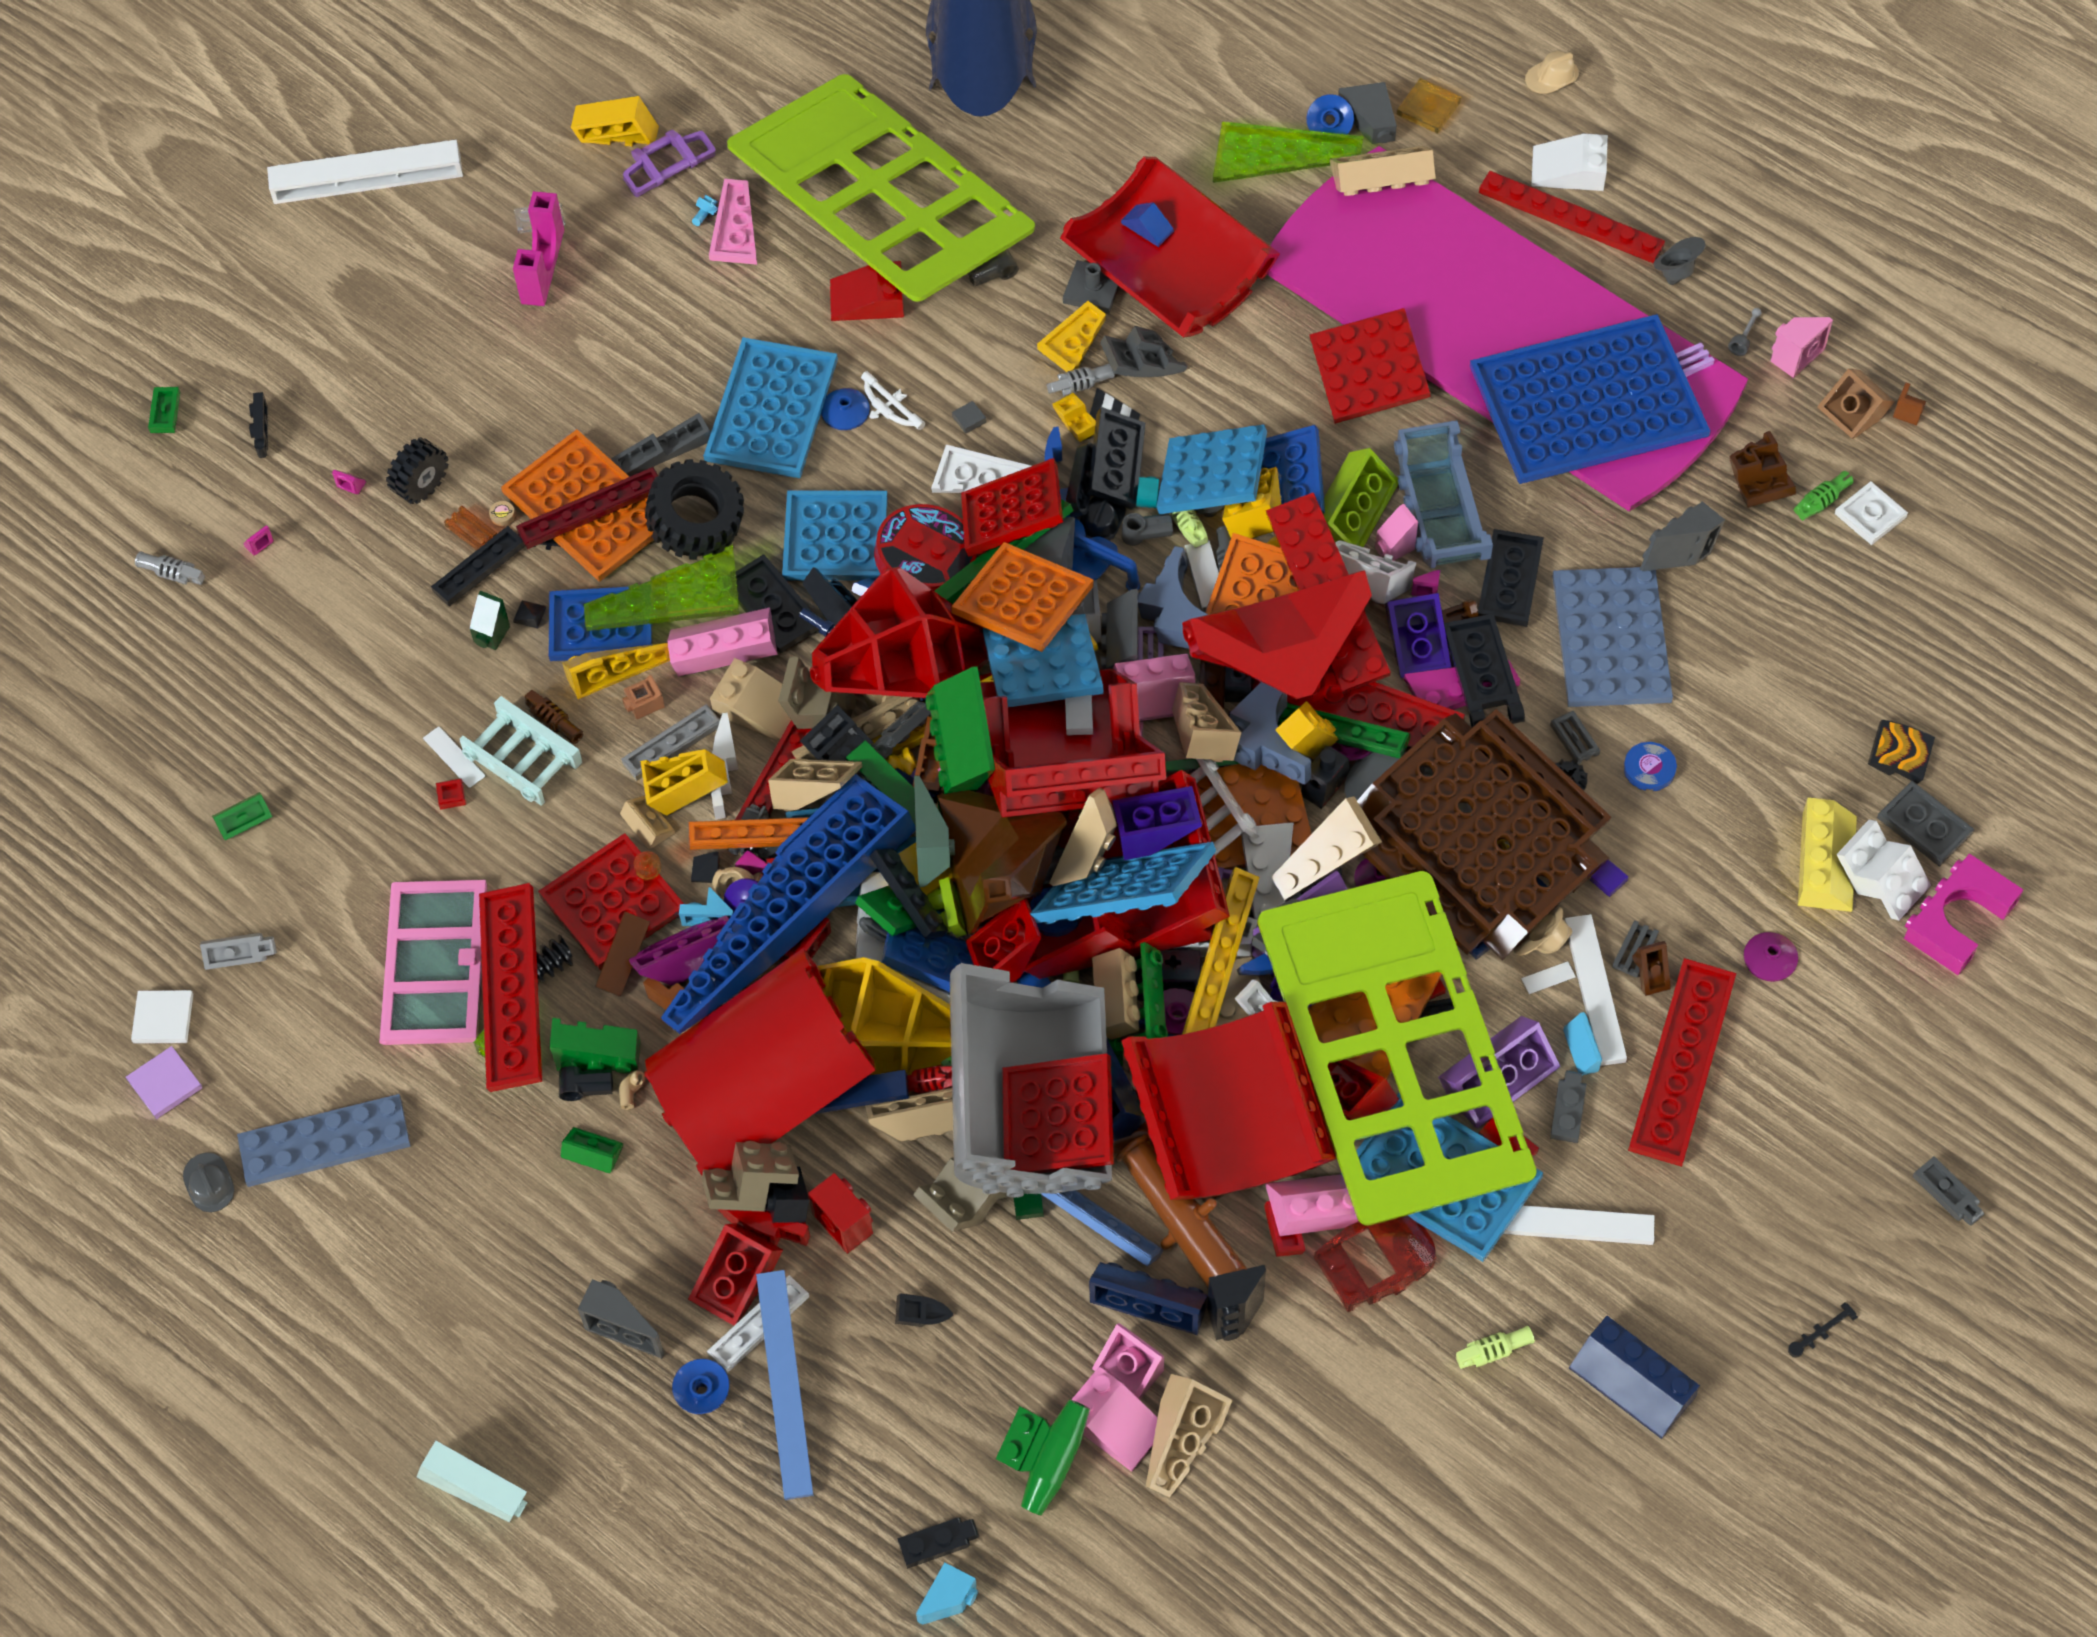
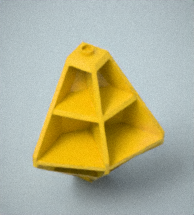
(889, 1014)

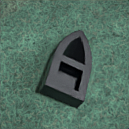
(920, 1311)

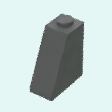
(1371, 111)

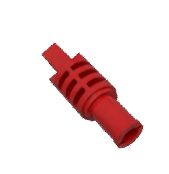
(930, 1079)

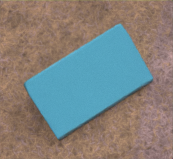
(1583, 1045)

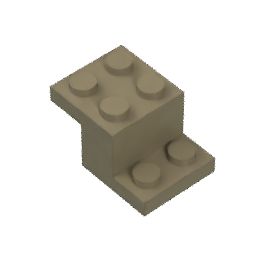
(805, 700)
(751, 1172)
(955, 1202)

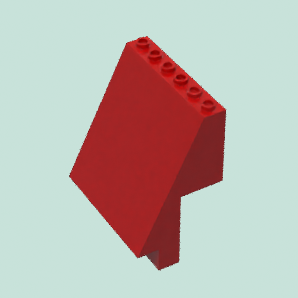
(1052, 771)
(1159, 926)

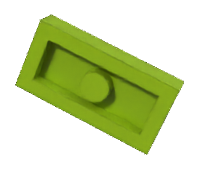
(947, 899)

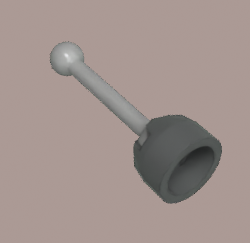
(1743, 343)

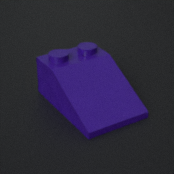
(1418, 634)
(1155, 820)

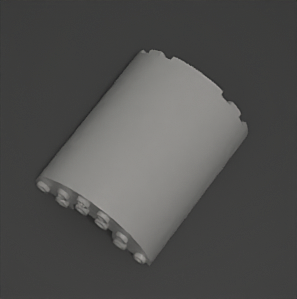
(1005, 1027)

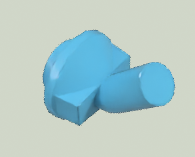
(707, 206)

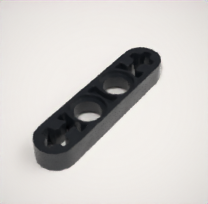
(1079, 481)

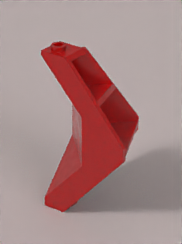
(1284, 638)
(897, 642)

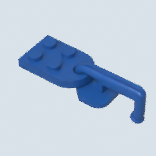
(1096, 554)

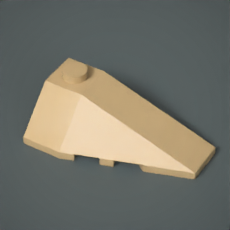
(1184, 1424)

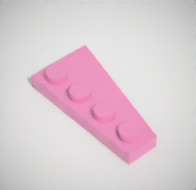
(733, 227)

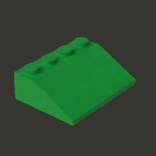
(960, 732)

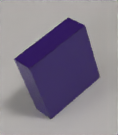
(1609, 878)

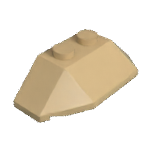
(1088, 840)
(914, 1117)

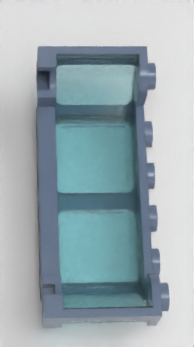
(1440, 495)

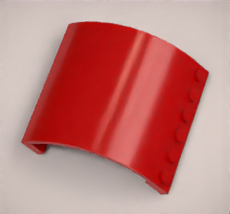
(1229, 1105)

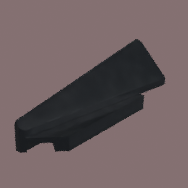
(830, 597)

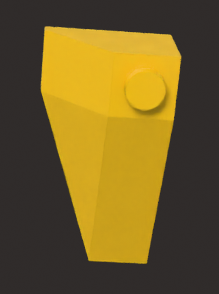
(605, 668)

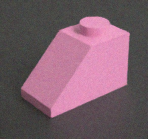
(1397, 534)

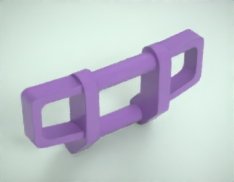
(657, 178)

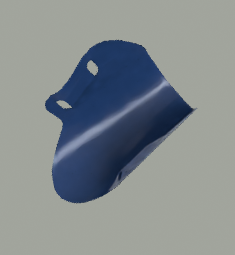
(981, 51)

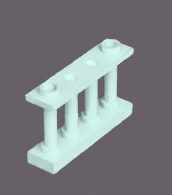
(525, 727)

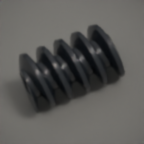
(553, 958)

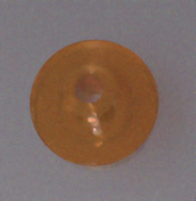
(647, 865)

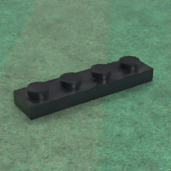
(478, 566)
(909, 893)

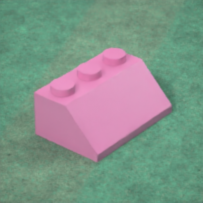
(1157, 682)
(1311, 1205)

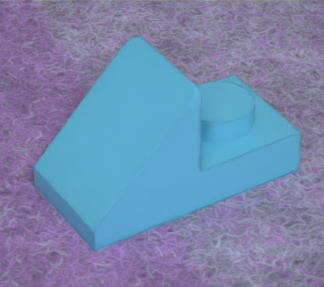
(696, 913)

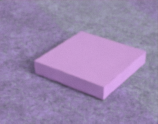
(164, 1082)

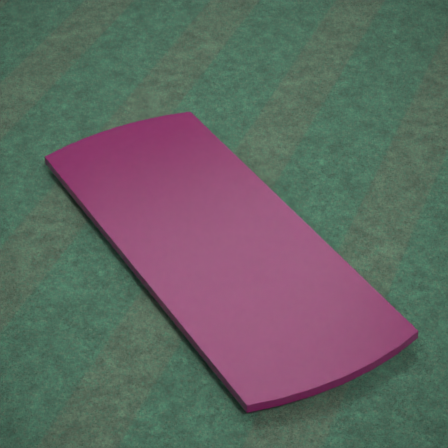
(1472, 295)

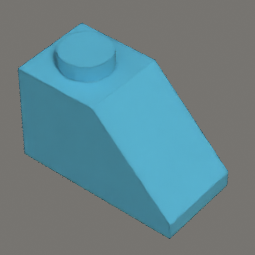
(947, 1595)

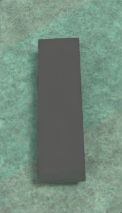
(669, 445)

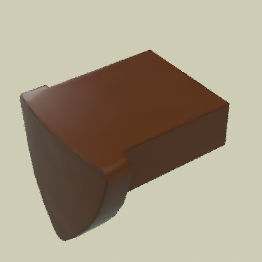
(1465, 610)

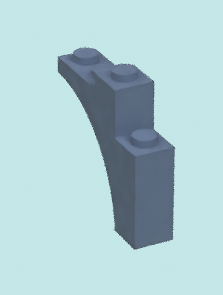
(1166, 601)
(1259, 741)

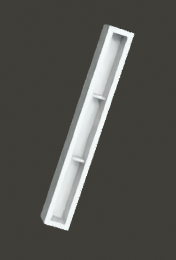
(364, 171)

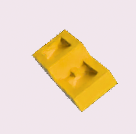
(1075, 417)

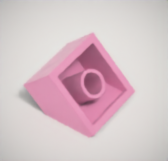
(1800, 343)

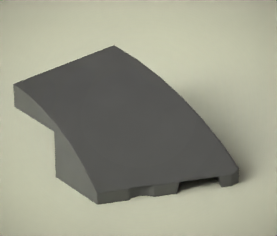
(1141, 355)

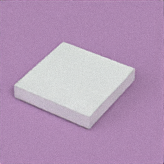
(1871, 513)
(162, 1016)

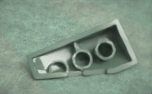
(931, 836)

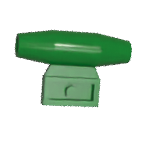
(1043, 1451)

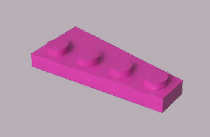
(1442, 686)

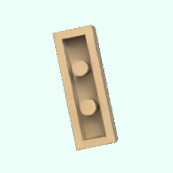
(1117, 976)

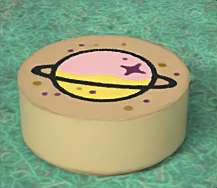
(502, 513)

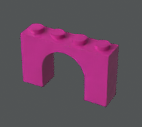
(535, 267)
(1969, 881)

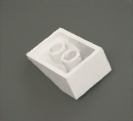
(1571, 163)

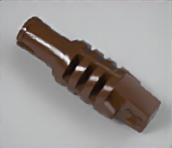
(552, 716)

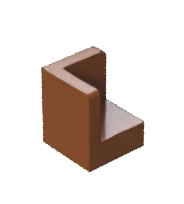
(1909, 407)

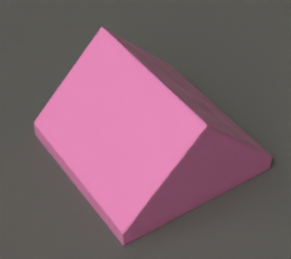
(1130, 1360)

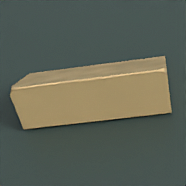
(646, 822)

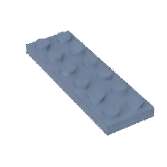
(323, 1140)

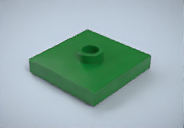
(886, 910)

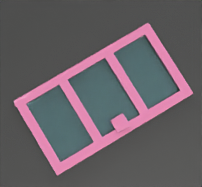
(432, 963)

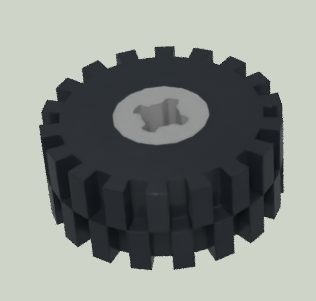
(417, 470)

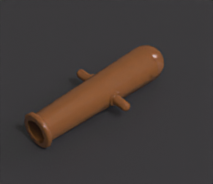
(1184, 1219)

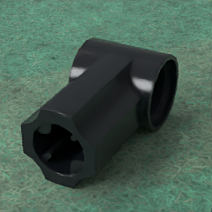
(576, 1083)

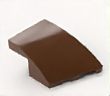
(1761, 472)

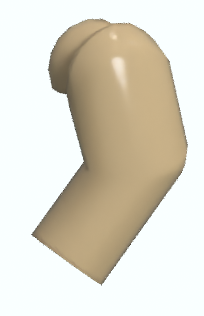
(629, 1087)

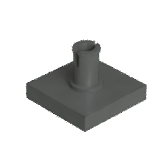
(1090, 285)

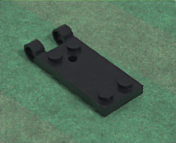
(1479, 659)

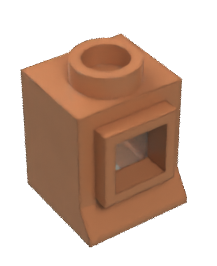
(643, 698)

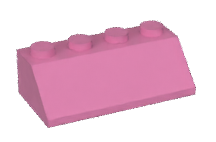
(720, 641)

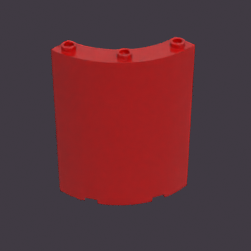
(1195, 272)
(757, 1064)

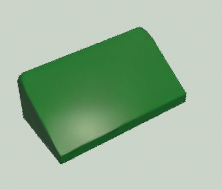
(591, 1150)

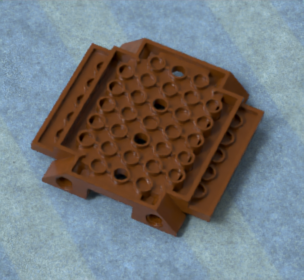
(1512, 797)

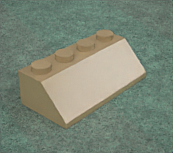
(1382, 169)

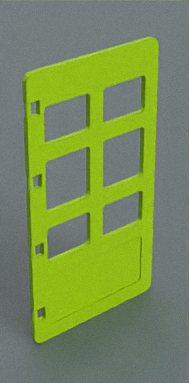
(826, 131)
(1361, 945)

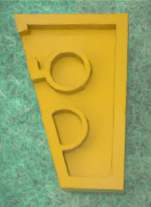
(1073, 337)

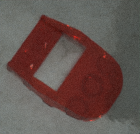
(1405, 1247)

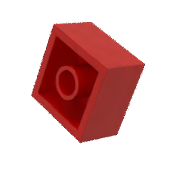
(841, 1212)

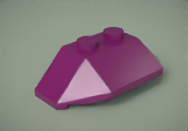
(679, 954)

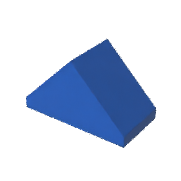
(1148, 223)

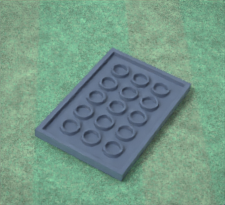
(1611, 637)

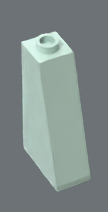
(471, 1482)

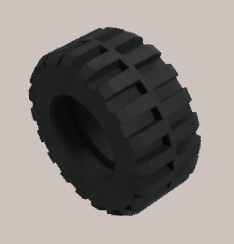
(699, 481)

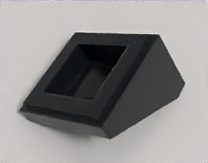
(529, 614)
(705, 867)

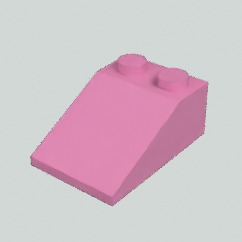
(1117, 1419)

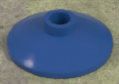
(1334, 106)
(845, 416)
(700, 1374)

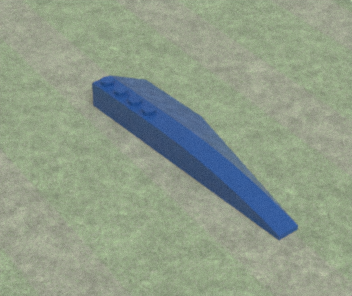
(797, 891)

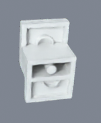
(1883, 869)

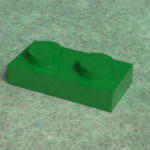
(164, 410)
(242, 816)

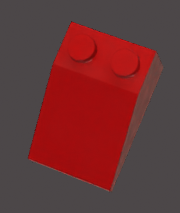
(865, 296)
(1006, 941)
(1360, 1090)
(729, 1276)

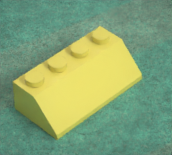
(1821, 875)

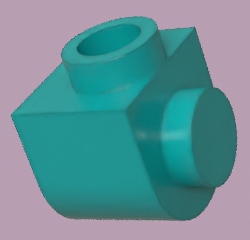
(1148, 492)

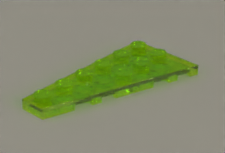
(1268, 150)
(678, 594)

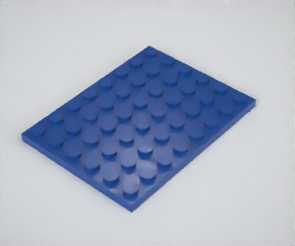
(1589, 398)

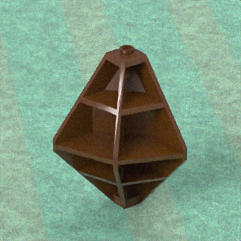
(995, 856)

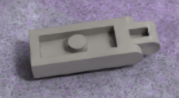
(236, 950)

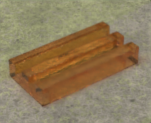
(458, 517)

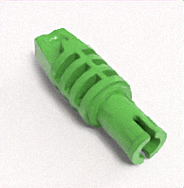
(1822, 496)

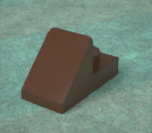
(1653, 968)

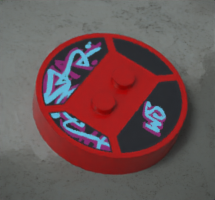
(923, 542)

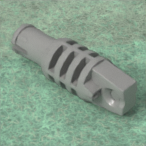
(1080, 379)
(170, 568)

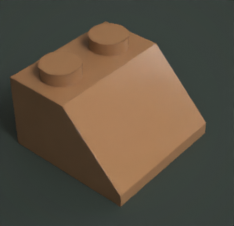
(1855, 403)

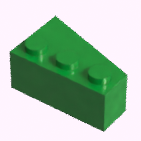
(594, 1048)

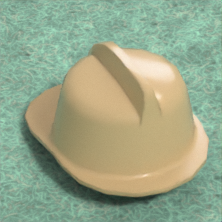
(1553, 73)
(1549, 935)

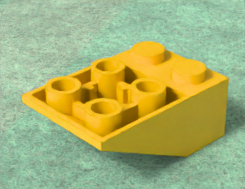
(1250, 517)

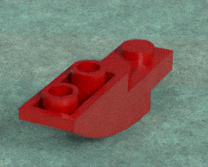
(762, 1225)

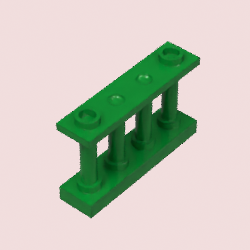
(1152, 988)

